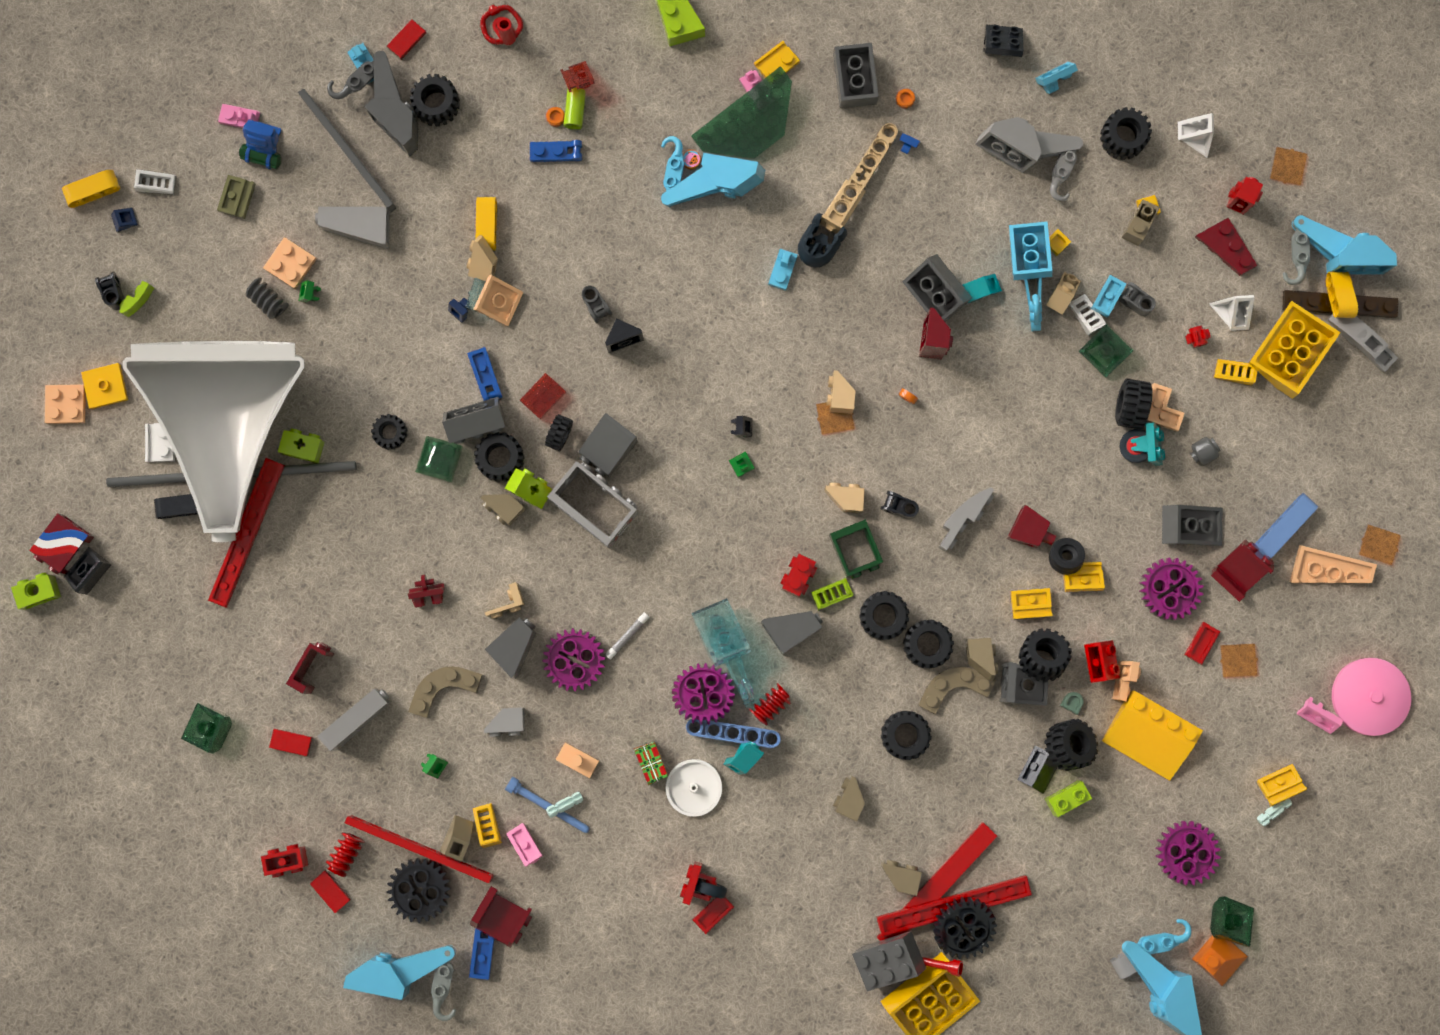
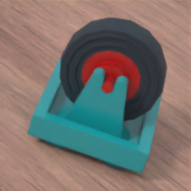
(1143, 445)

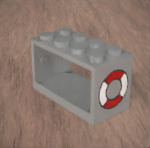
(581, 520)

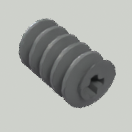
(265, 300)

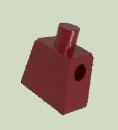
(1030, 529)

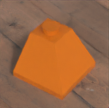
(1219, 959)

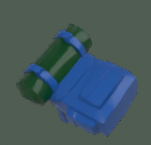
(261, 144)

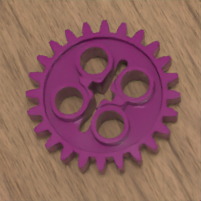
(1181, 603)
(565, 675)
(685, 696)
(1198, 867)

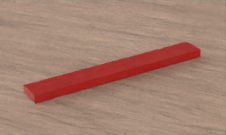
(245, 537)
(419, 848)
(951, 869)
(926, 912)

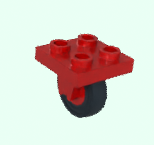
(707, 888)

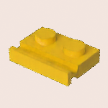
(776, 57)
(1086, 579)
(1031, 603)
(1281, 785)

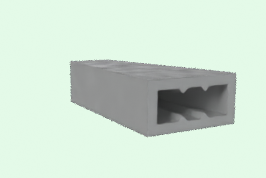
(357, 223)
(354, 719)

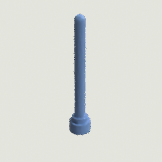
(515, 787)

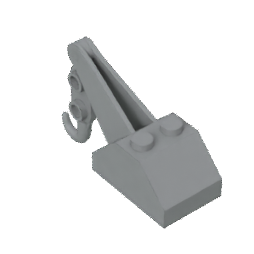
(1021, 147)

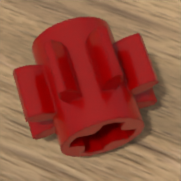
(1198, 336)

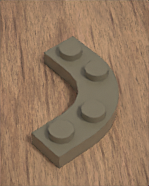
(952, 678)
(437, 681)

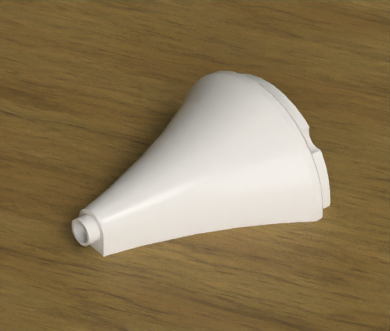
(216, 414)

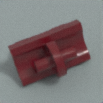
(435, 591)

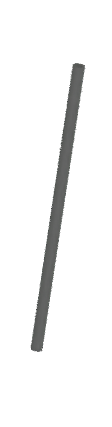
(179, 477)

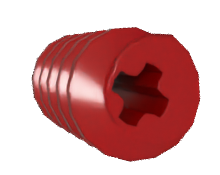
(771, 705)
(344, 854)

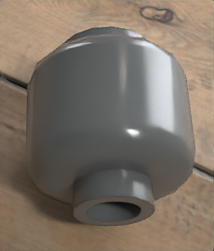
(1205, 451)

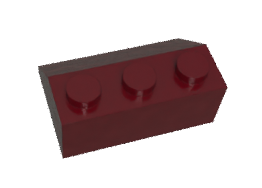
(935, 336)

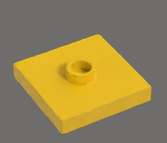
(104, 386)

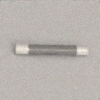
(627, 635)

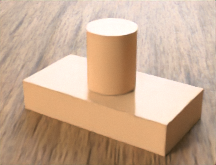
(577, 760)

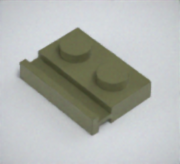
(236, 196)

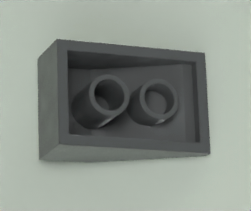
(1192, 525)

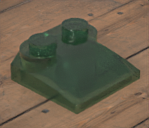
(1106, 350)
(439, 459)
(207, 729)
(1232, 921)

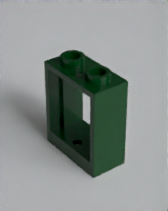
(862, 525)

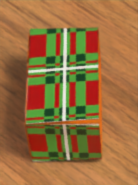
(651, 763)

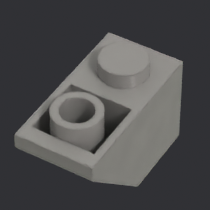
(507, 720)

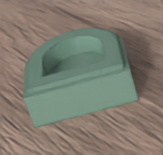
(1073, 702)

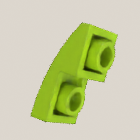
(131, 305)

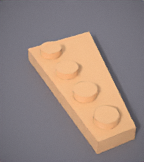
(1325, 567)

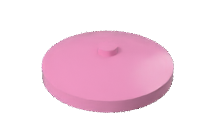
(1371, 696)

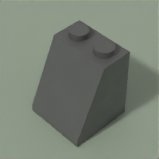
(607, 446)
(791, 629)
(513, 646)

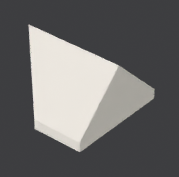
(1197, 133)
(1235, 311)

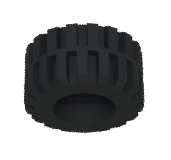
(445, 110)
(1119, 146)
(1133, 403)
(494, 441)
(899, 608)
(940, 632)
(1051, 643)
(918, 723)
(1059, 745)

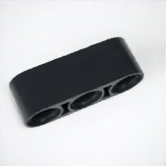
(175, 506)

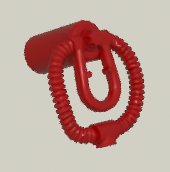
(505, 29)

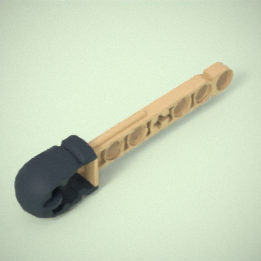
(832, 219)

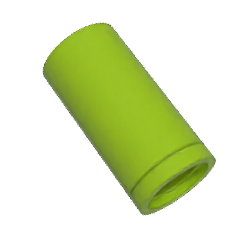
(574, 109)

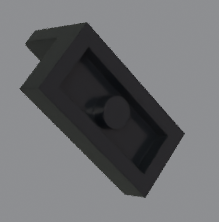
(1038, 770)

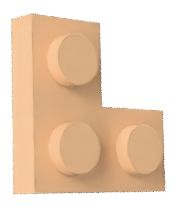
(1160, 413)
(1128, 673)

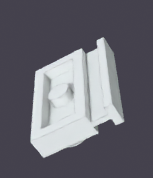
(157, 445)

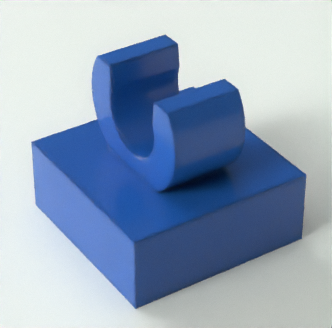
(909, 141)

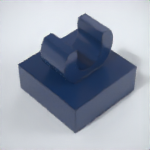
(458, 309)

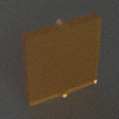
(1288, 166)
(833, 421)
(1379, 544)
(1238, 660)

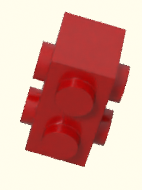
(1244, 195)
(801, 570)
(1102, 661)
(278, 862)

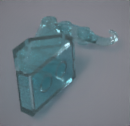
(724, 642)

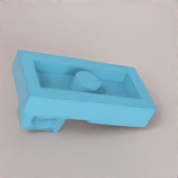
(359, 55)
(1049, 79)
(782, 269)
(1108, 296)

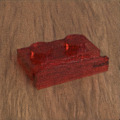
(578, 76)
(542, 396)

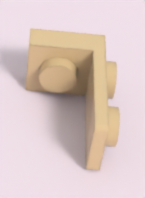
(514, 594)

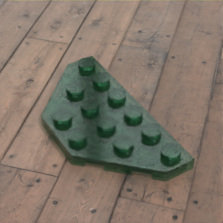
(751, 121)

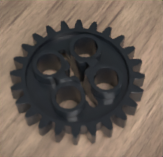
(403, 900)
(950, 938)

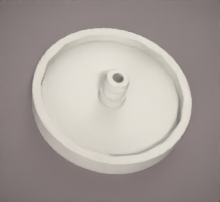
(693, 787)

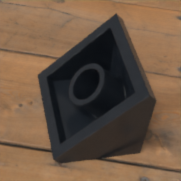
(622, 336)
(87, 571)

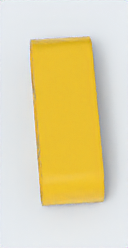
(90, 188)
(486, 219)
(1341, 294)

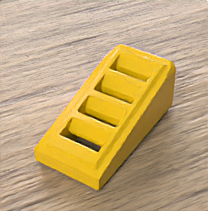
(1244, 366)
(497, 838)

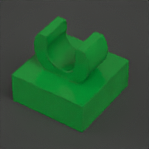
(306, 292)
(741, 464)
(434, 765)

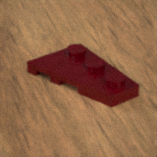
(1228, 245)

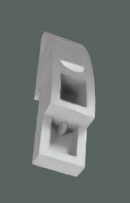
(1366, 340)
(968, 511)

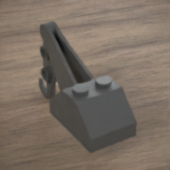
(386, 107)

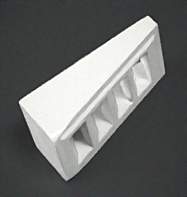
(154, 189)
(1081, 317)

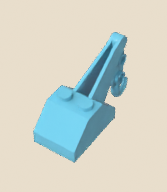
(718, 174)
(1031, 260)
(1171, 991)

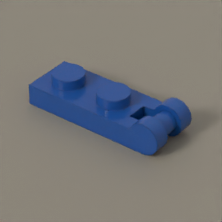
(555, 151)
(484, 373)
(481, 956)

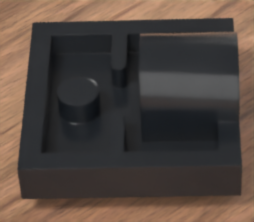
(1003, 40)

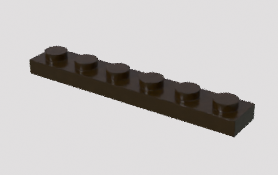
(1320, 303)

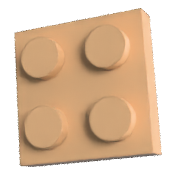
(289, 263)
(498, 300)
(65, 404)

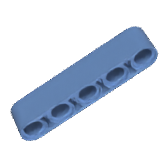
(1286, 525)
(742, 736)

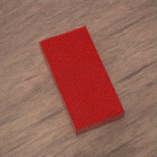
(406, 39)
(1202, 643)
(290, 742)
(330, 891)
(713, 913)

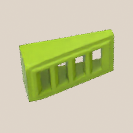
(817, 600)

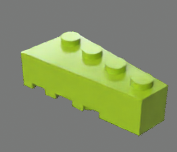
(680, 21)

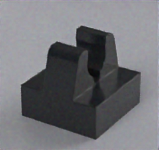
(743, 426)

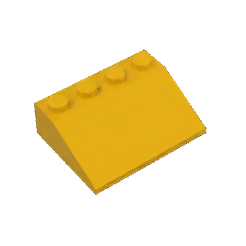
(1293, 349)
(1151, 735)
(930, 1001)

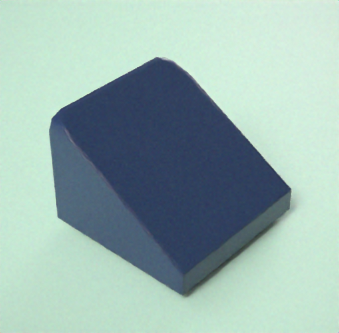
(123, 219)

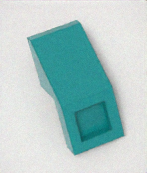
(982, 287)
(745, 758)

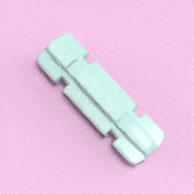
(564, 804)
(1273, 812)

